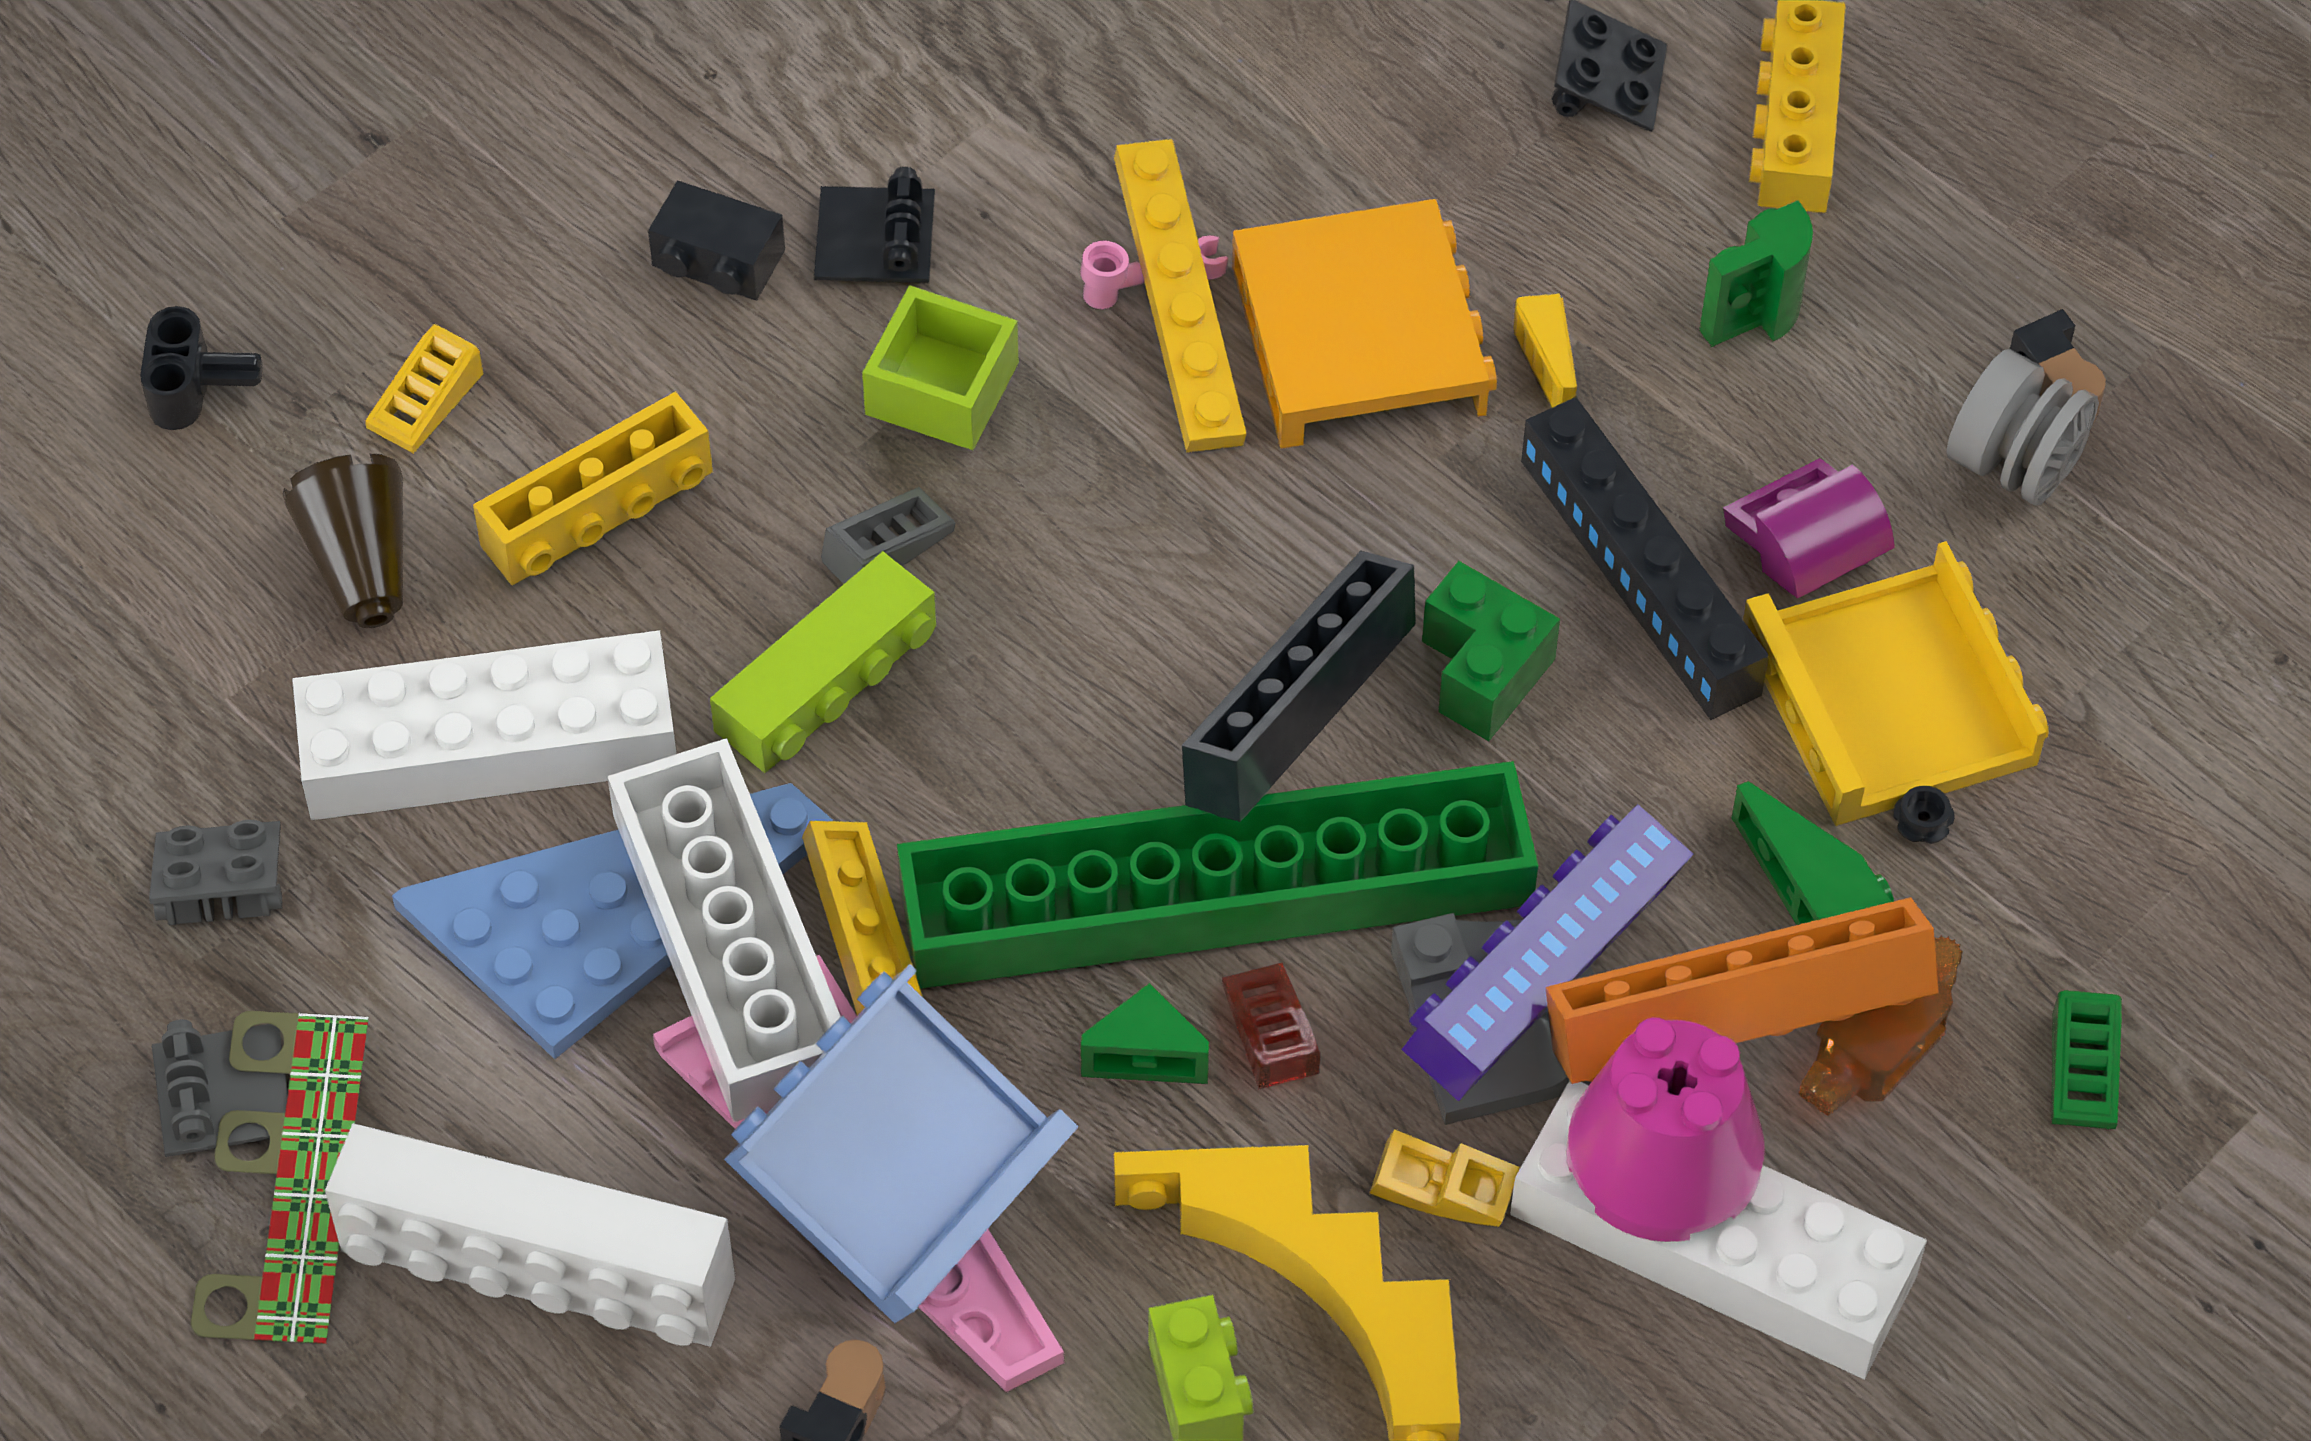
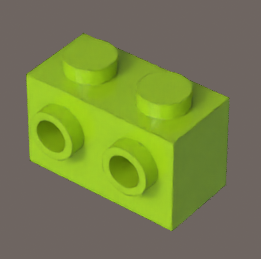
(1195, 1371)

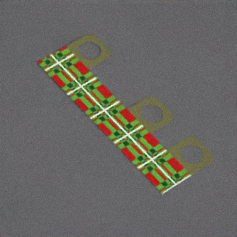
(305, 1143)

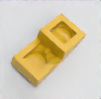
(1446, 1184)

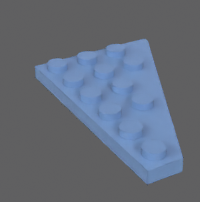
(568, 927)

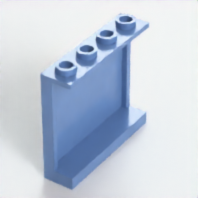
(895, 1146)

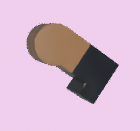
(2050, 346)
(845, 1400)

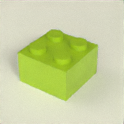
(940, 367)

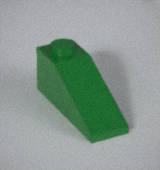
(1803, 862)

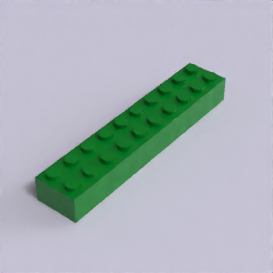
(1209, 882)

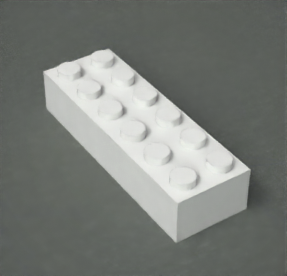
(481, 724)
(725, 920)
(531, 1235)
(1784, 1265)

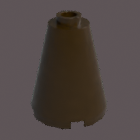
(354, 532)

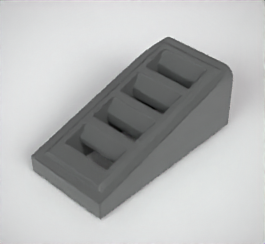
(848, 546)

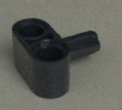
(180, 368)

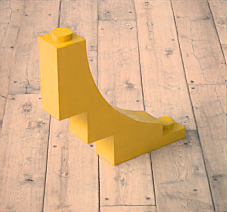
(1263, 1208)

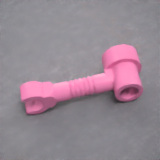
(1107, 269)

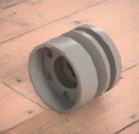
(2032, 432)

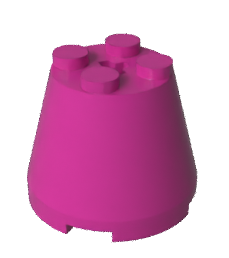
(1668, 1133)

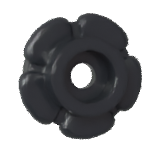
(1924, 802)

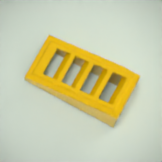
(1545, 341)
(446, 359)

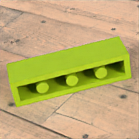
(824, 662)

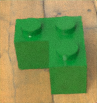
(1495, 646)

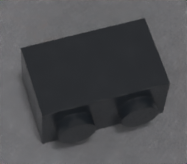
(716, 240)

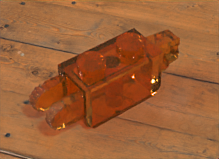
(1882, 1045)

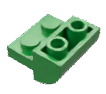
(1760, 279)

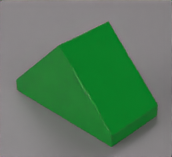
(1145, 1043)

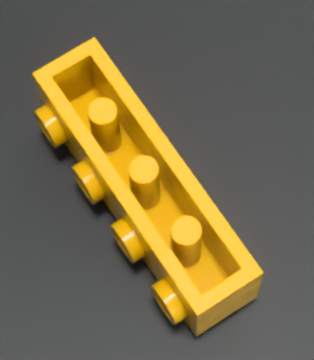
(1800, 104)
(593, 488)

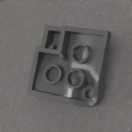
(1425, 959)

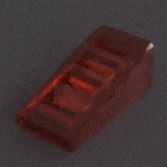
(1280, 1064)

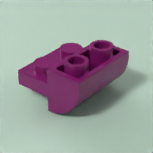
(1812, 525)

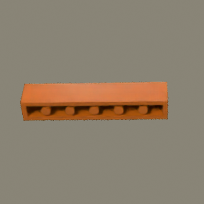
(1751, 984)

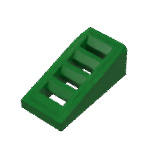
(2086, 1020)

